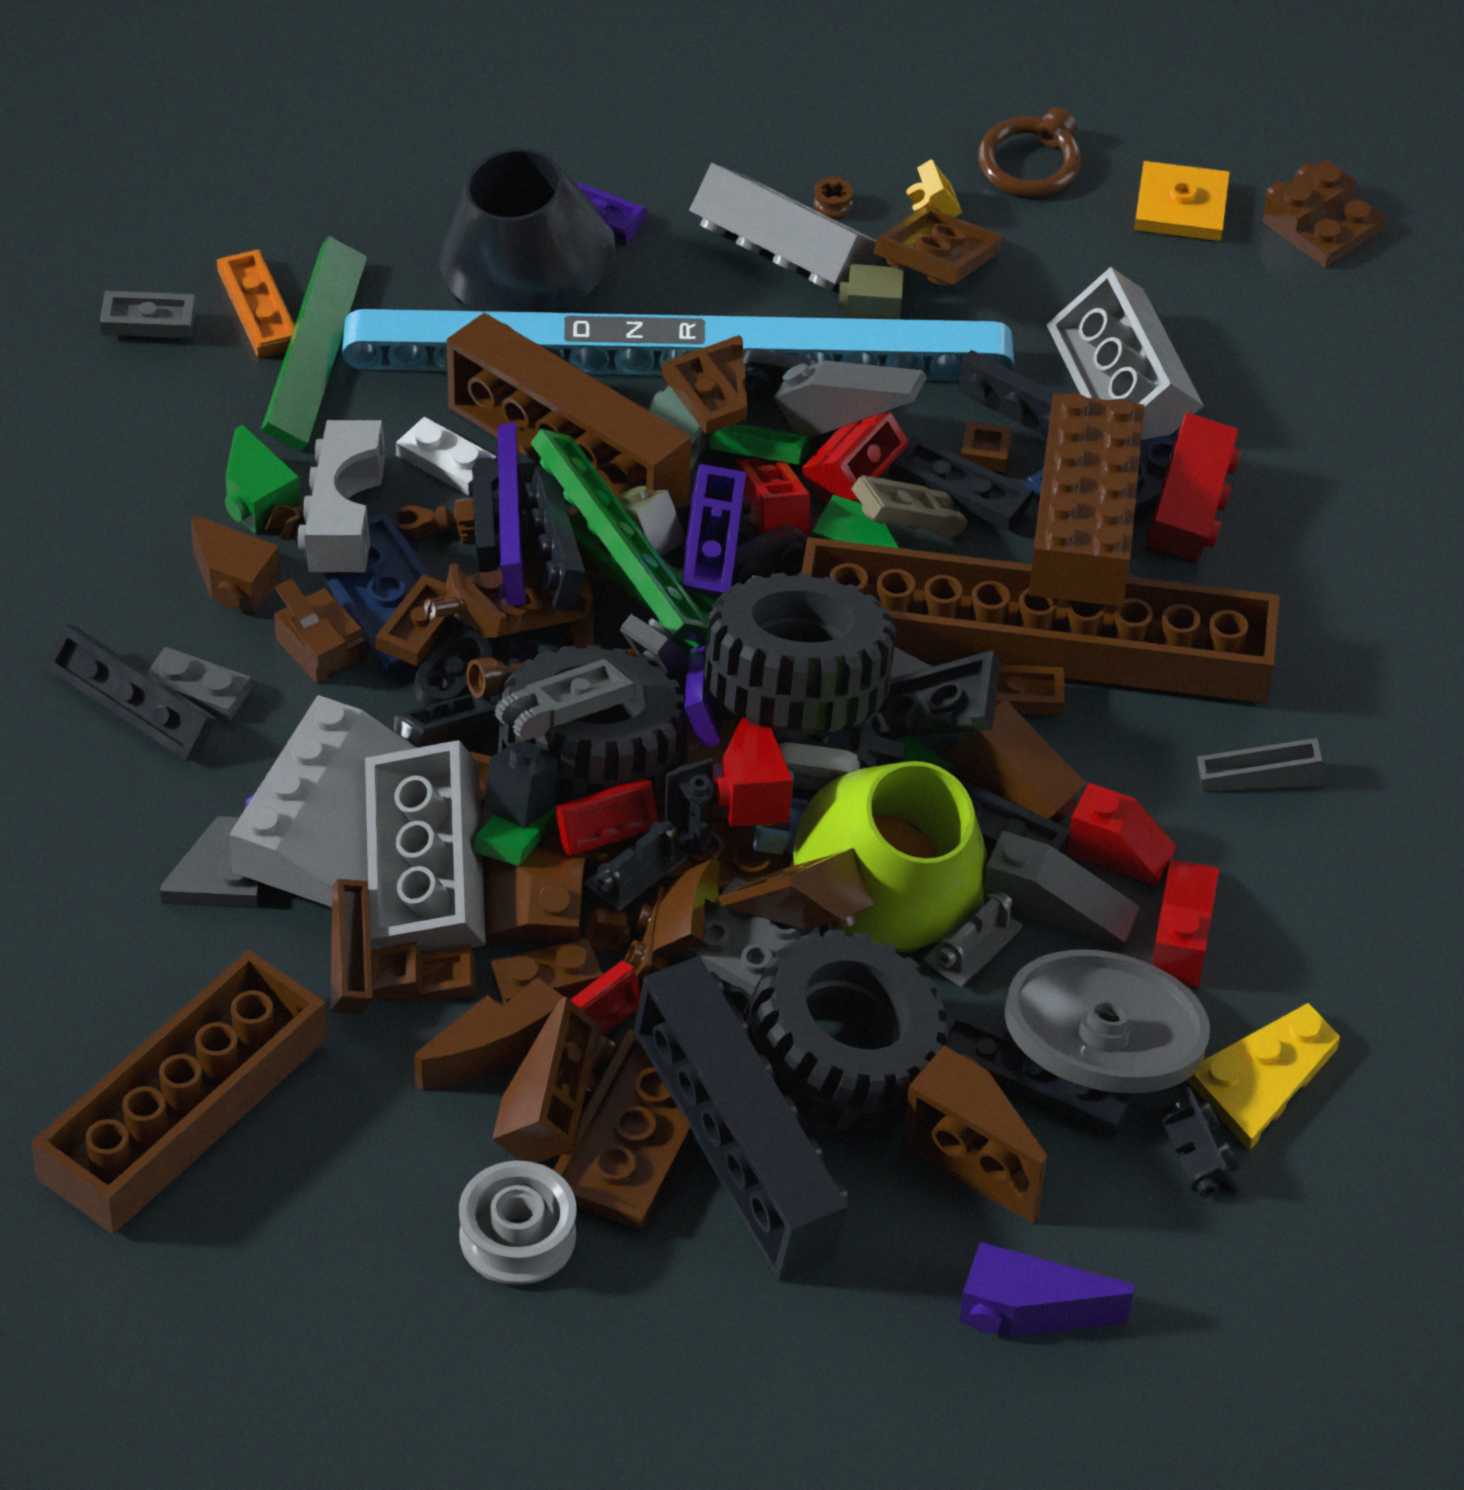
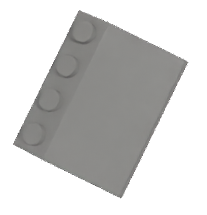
(311, 807)

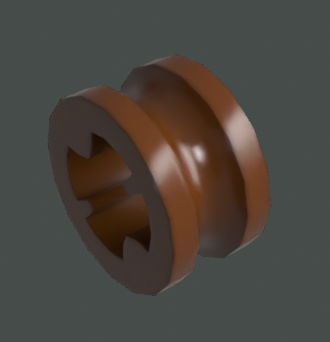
(833, 197)

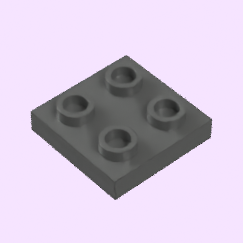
(741, 944)

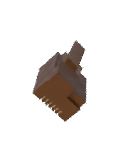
(317, 632)

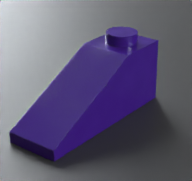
(712, 530)
(1034, 1296)

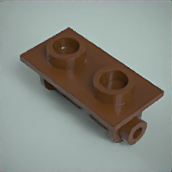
(641, 952)

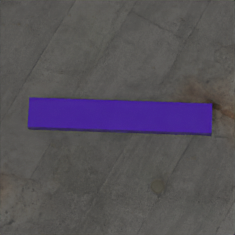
(511, 515)

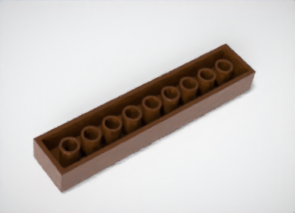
(1160, 640)

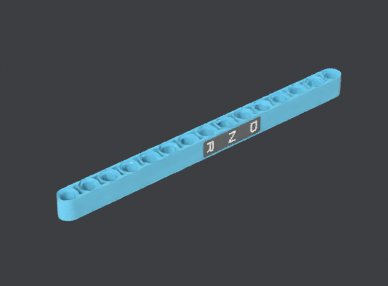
(643, 342)

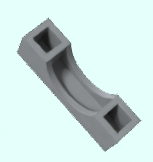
(337, 529)

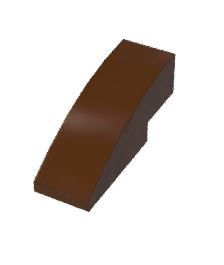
(486, 1038)

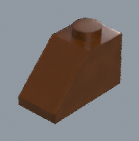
(234, 564)

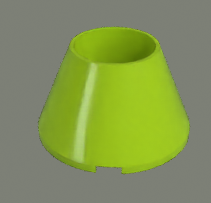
(912, 896)

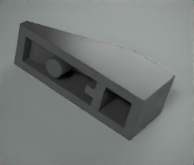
(843, 393)
(1058, 890)

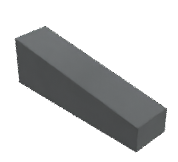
(1263, 767)

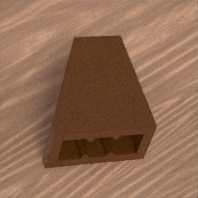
(1017, 765)

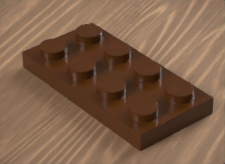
(625, 1141)

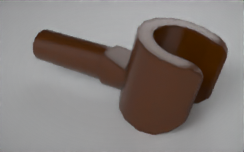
(285, 519)

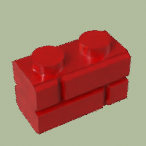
(854, 451)

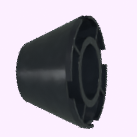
(525, 237)

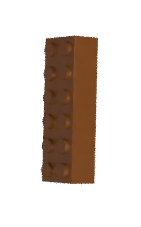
(510, 379)
(1087, 500)
(179, 1091)

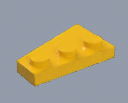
(1263, 1071)

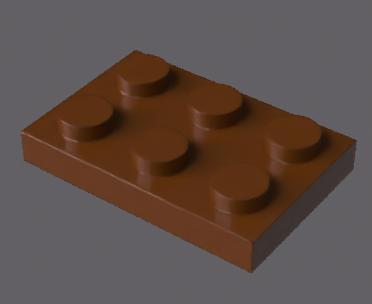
(938, 246)

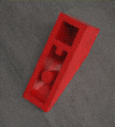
(774, 495)
(754, 778)
(1185, 921)

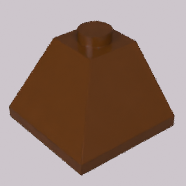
(807, 894)
(535, 900)

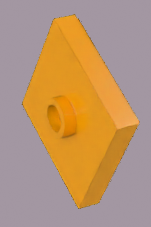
(1182, 201)

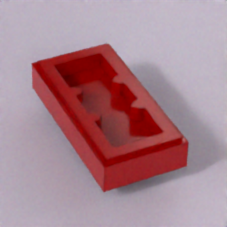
(606, 816)
(611, 997)

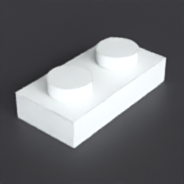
(441, 454)

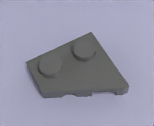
(207, 873)

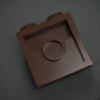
(1321, 212)

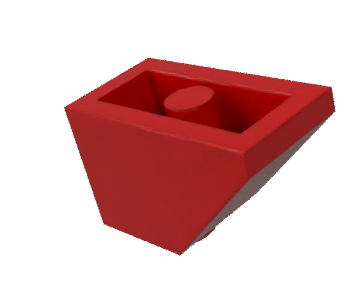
(1119, 836)

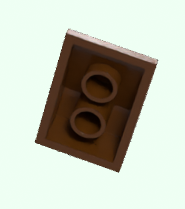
(974, 1133)

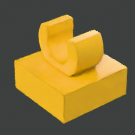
(934, 191)

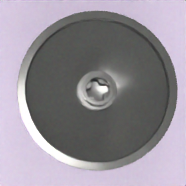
(1107, 1021)

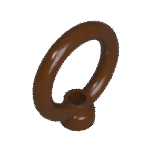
(1053, 130)

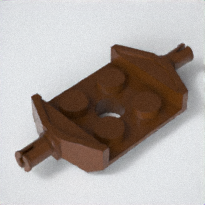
(483, 604)

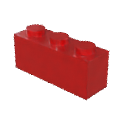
(1194, 488)

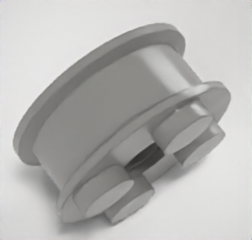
(512, 1250)

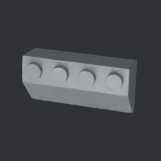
(781, 226)
(1123, 352)
(421, 848)

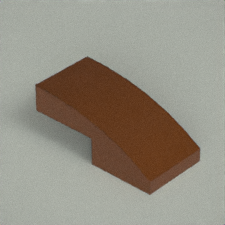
(683, 909)
(409, 975)

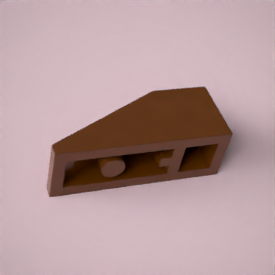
(548, 1091)

